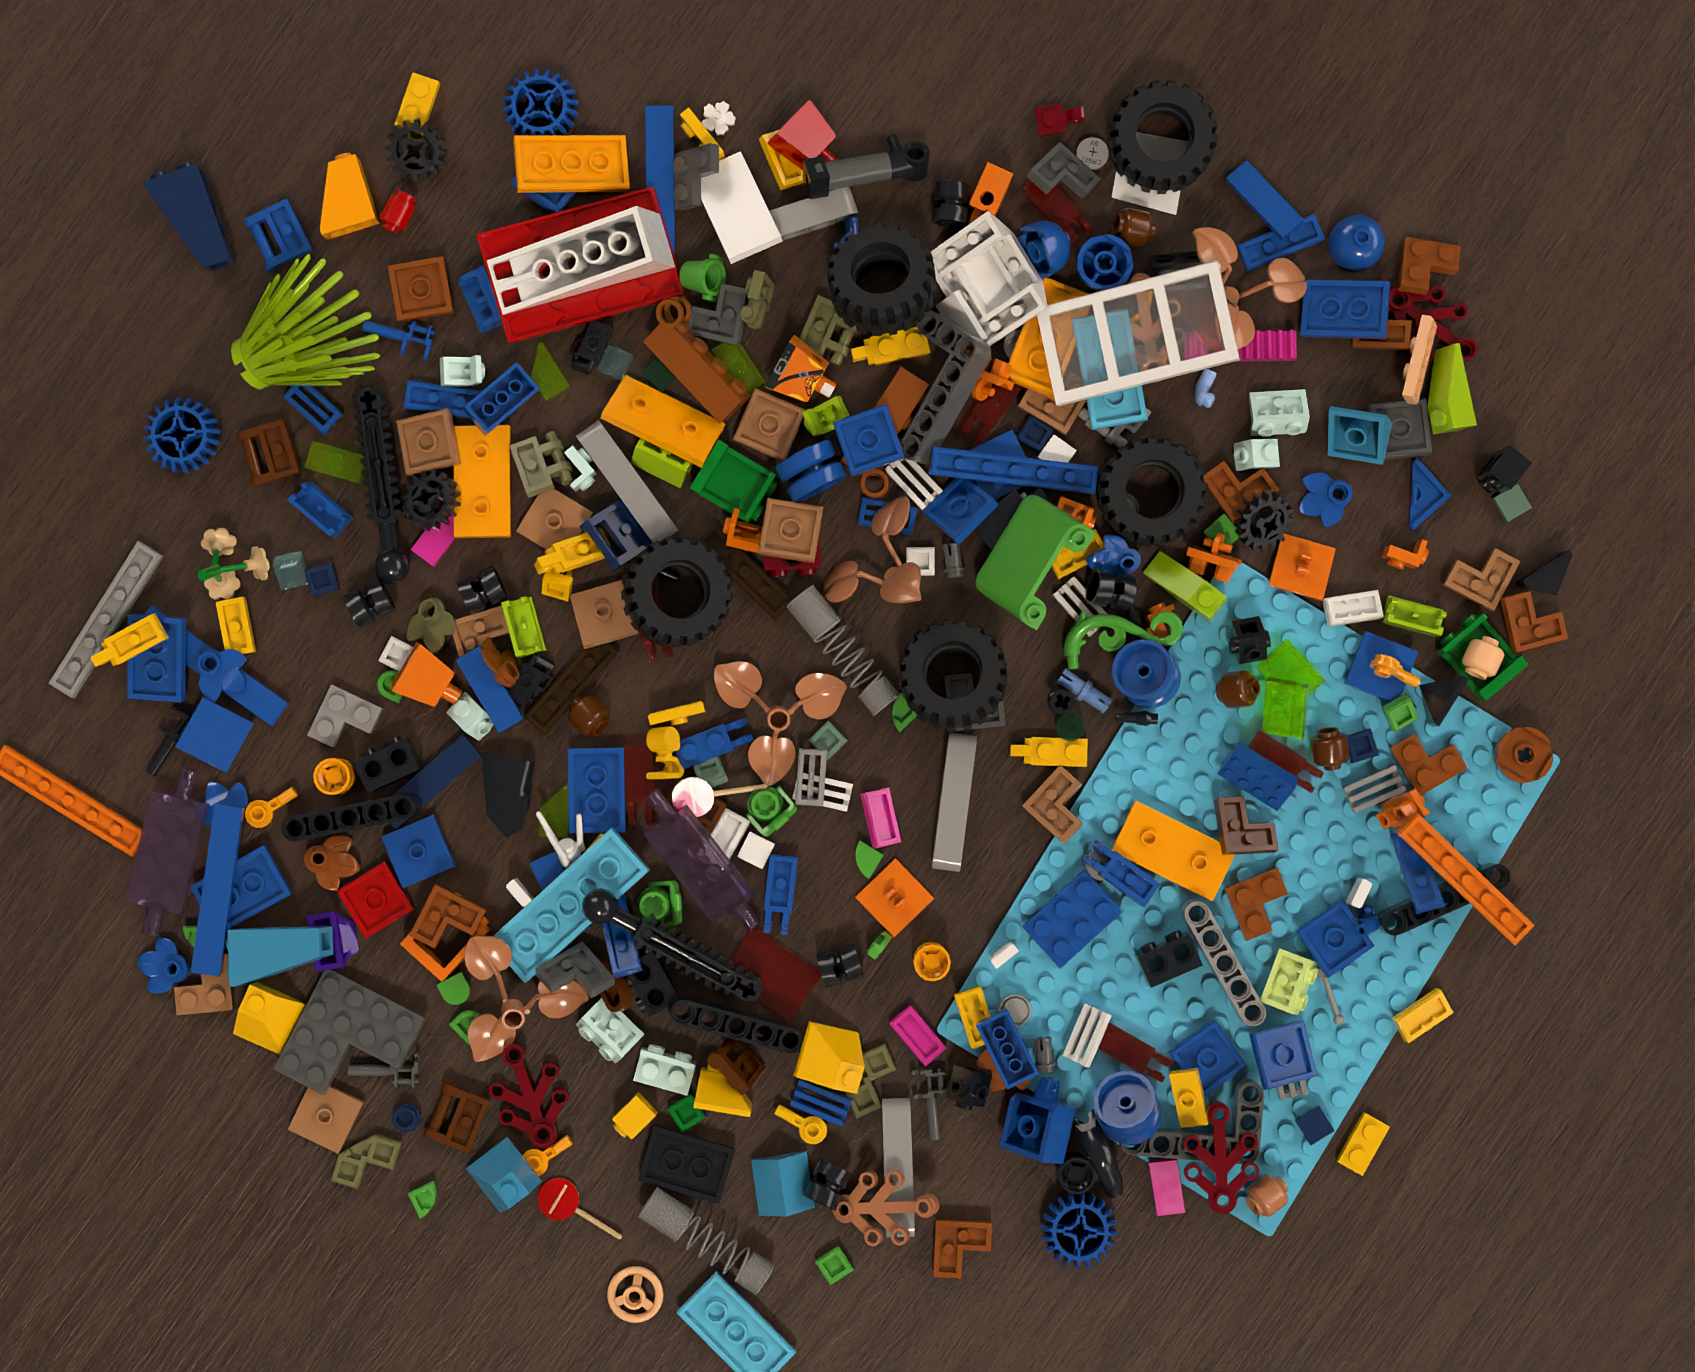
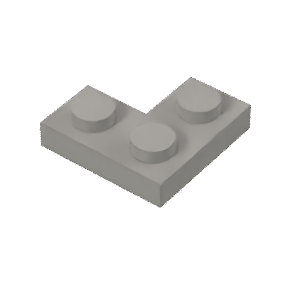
(342, 708)

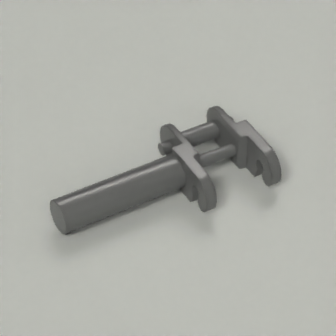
(386, 1070)
(931, 1100)

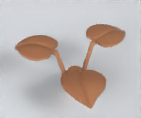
(1286, 278)
(900, 582)
(774, 756)
(486, 1032)

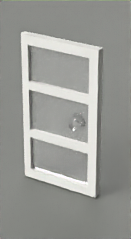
(1138, 333)

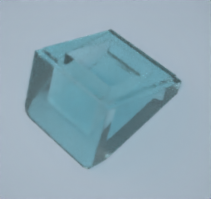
(615, 363)
(290, 570)

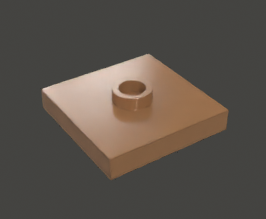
(769, 425)
(428, 442)
(553, 519)
(790, 530)
(601, 615)
(326, 1117)

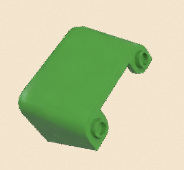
(1026, 555)

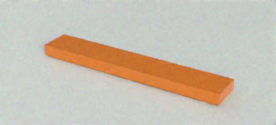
(69, 800)
(1464, 878)

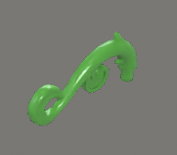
(1120, 625)

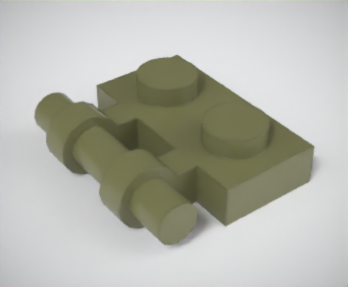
(760, 294)
(820, 328)
(532, 465)

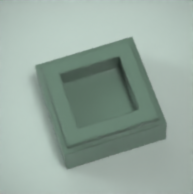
(1511, 503)
(828, 739)
(711, 771)

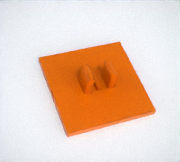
(1302, 567)
(894, 897)

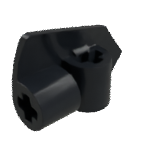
(507, 791)

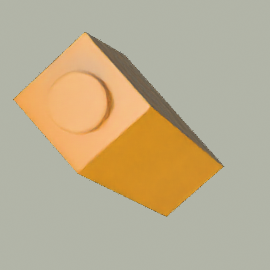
(346, 198)

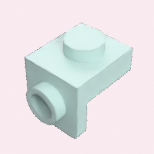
(461, 371)
(1256, 454)
(581, 461)
(470, 717)

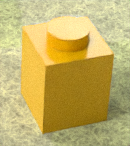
(634, 1116)

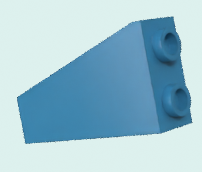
(273, 950)

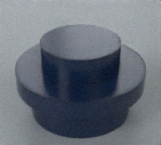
(406, 1117)

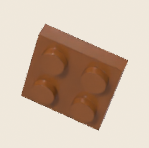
(421, 289)

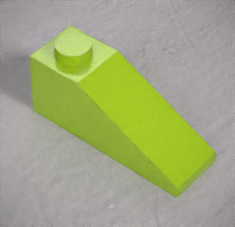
(1449, 394)
(1186, 586)

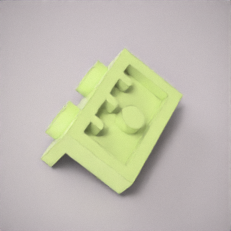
(1289, 982)

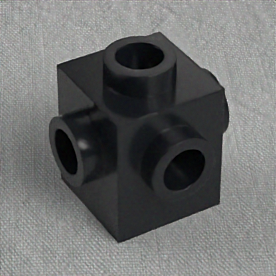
(1249, 640)
(968, 1087)

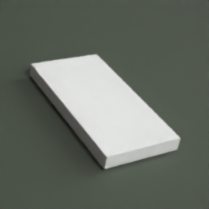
(738, 210)

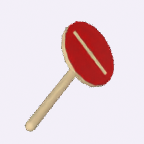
(700, 795)
(560, 1199)

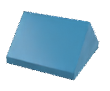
(1358, 435)
(781, 1184)

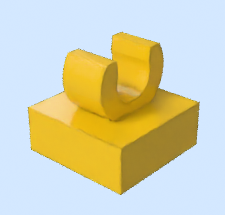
(557, 585)

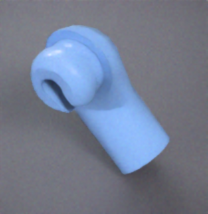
(1202, 388)

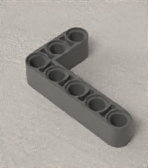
(950, 387)
(1175, 1137)

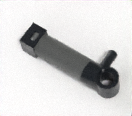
(898, 163)

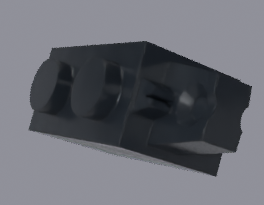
(995, 523)

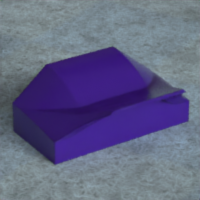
(344, 939)

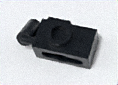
(591, 347)
(531, 679)

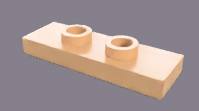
(1420, 350)

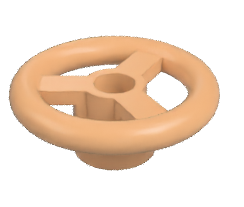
(651, 1307)

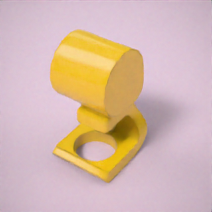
(663, 742)

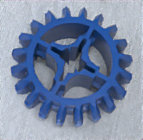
(549, 97)
(184, 447)
(1091, 1230)

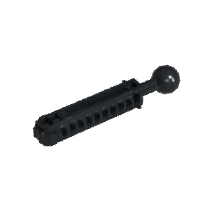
(391, 564)
(602, 906)

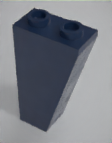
(193, 213)

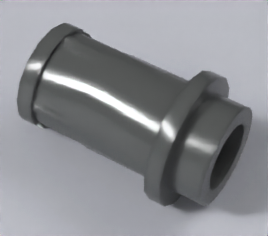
(953, 560)
(1044, 1057)

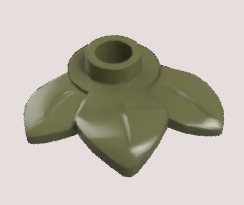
(431, 627)

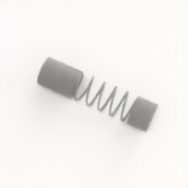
(817, 619)
(673, 1219)

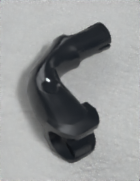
(1099, 1154)

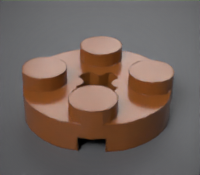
(1507, 758)

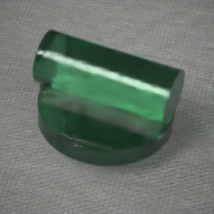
(1070, 726)

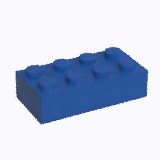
(500, 398)
(1258, 776)
(1007, 1048)

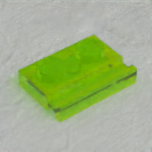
(1288, 664)
(1285, 708)

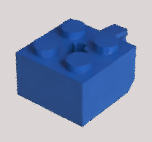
(1038, 1124)

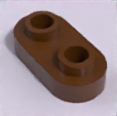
(617, 997)

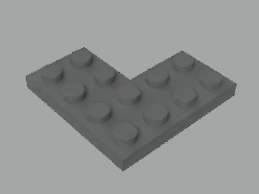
(343, 1016)

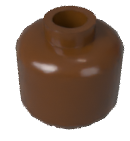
(1133, 226)
(1237, 689)
(589, 715)
(1330, 748)

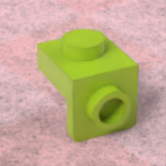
(821, 418)

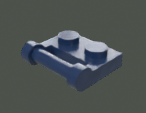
(623, 530)

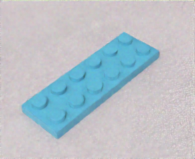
(556, 913)

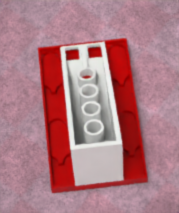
(581, 265)

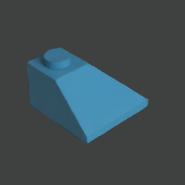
(504, 1175)

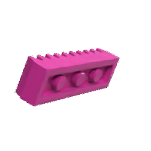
(1270, 347)

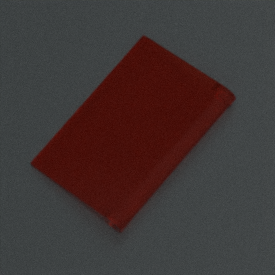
(782, 974)

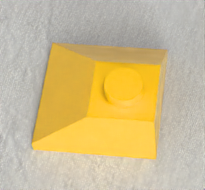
(267, 1017)
(831, 1058)
(717, 1095)

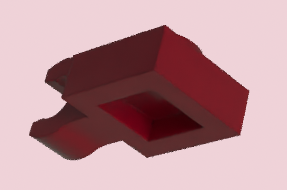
(1053, 120)

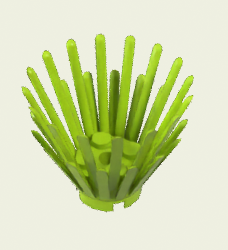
(273, 352)

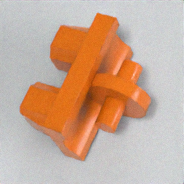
(998, 375)
(1225, 564)
(1400, 808)

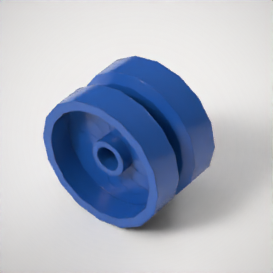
(809, 468)
(1130, 669)
(1127, 1107)

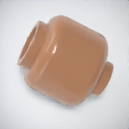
(1266, 1195)

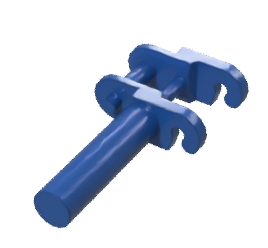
(401, 335)

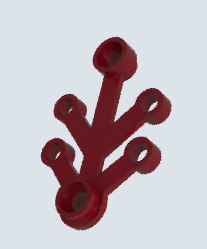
(1407, 307)
(530, 1100)
(1220, 1163)

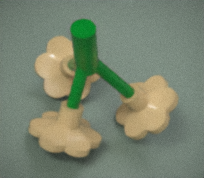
(222, 580)

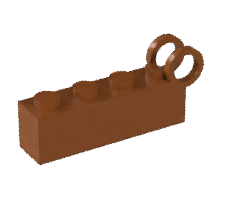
(693, 363)
(902, 398)

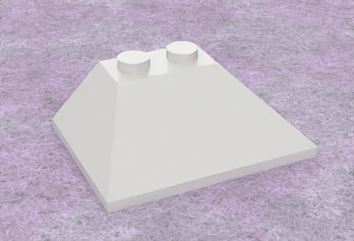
(991, 275)

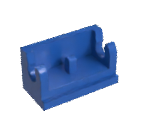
(481, 299)
(321, 509)

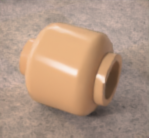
(1483, 658)

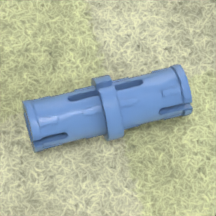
(1084, 690)

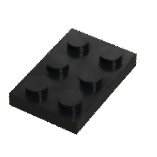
(686, 1164)

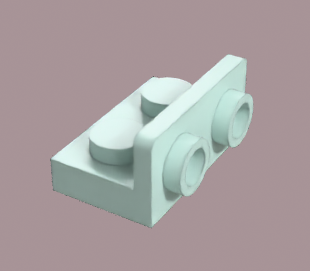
(1278, 412)
(609, 1031)
(665, 1069)

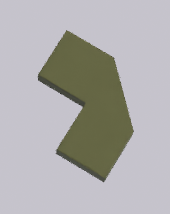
(877, 1064)
(374, 1150)

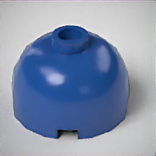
(1356, 243)
(1045, 246)
(1104, 262)

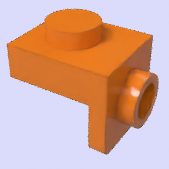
(1080, 511)
(742, 534)
(1399, 557)
(1160, 630)

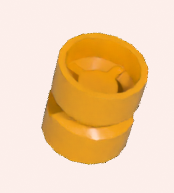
(335, 776)
(931, 961)

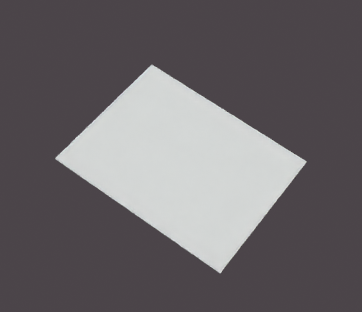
(1159, 149)

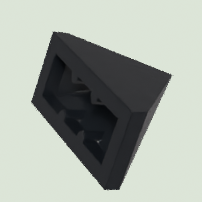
(1548, 576)
(1440, 697)

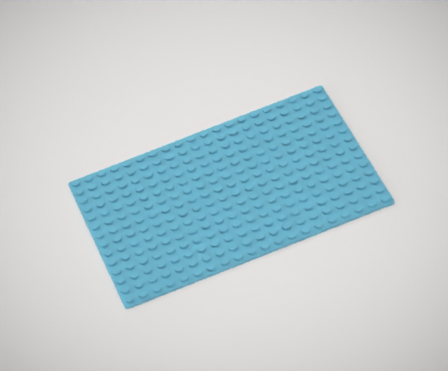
(1318, 858)

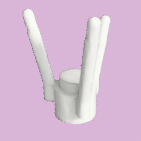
(566, 849)

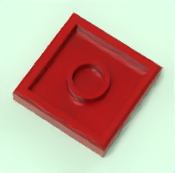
(375, 899)

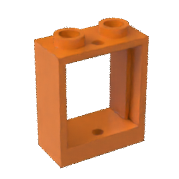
(431, 961)

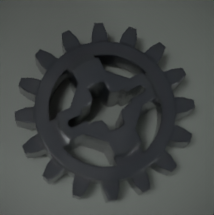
(408, 141)
(431, 500)
(1264, 520)

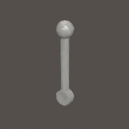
(1338, 1018)

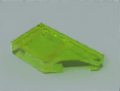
(547, 374)
(556, 814)

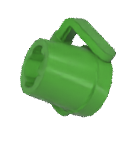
(704, 276)
(767, 807)
(661, 902)

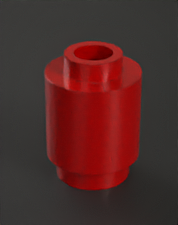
(398, 211)

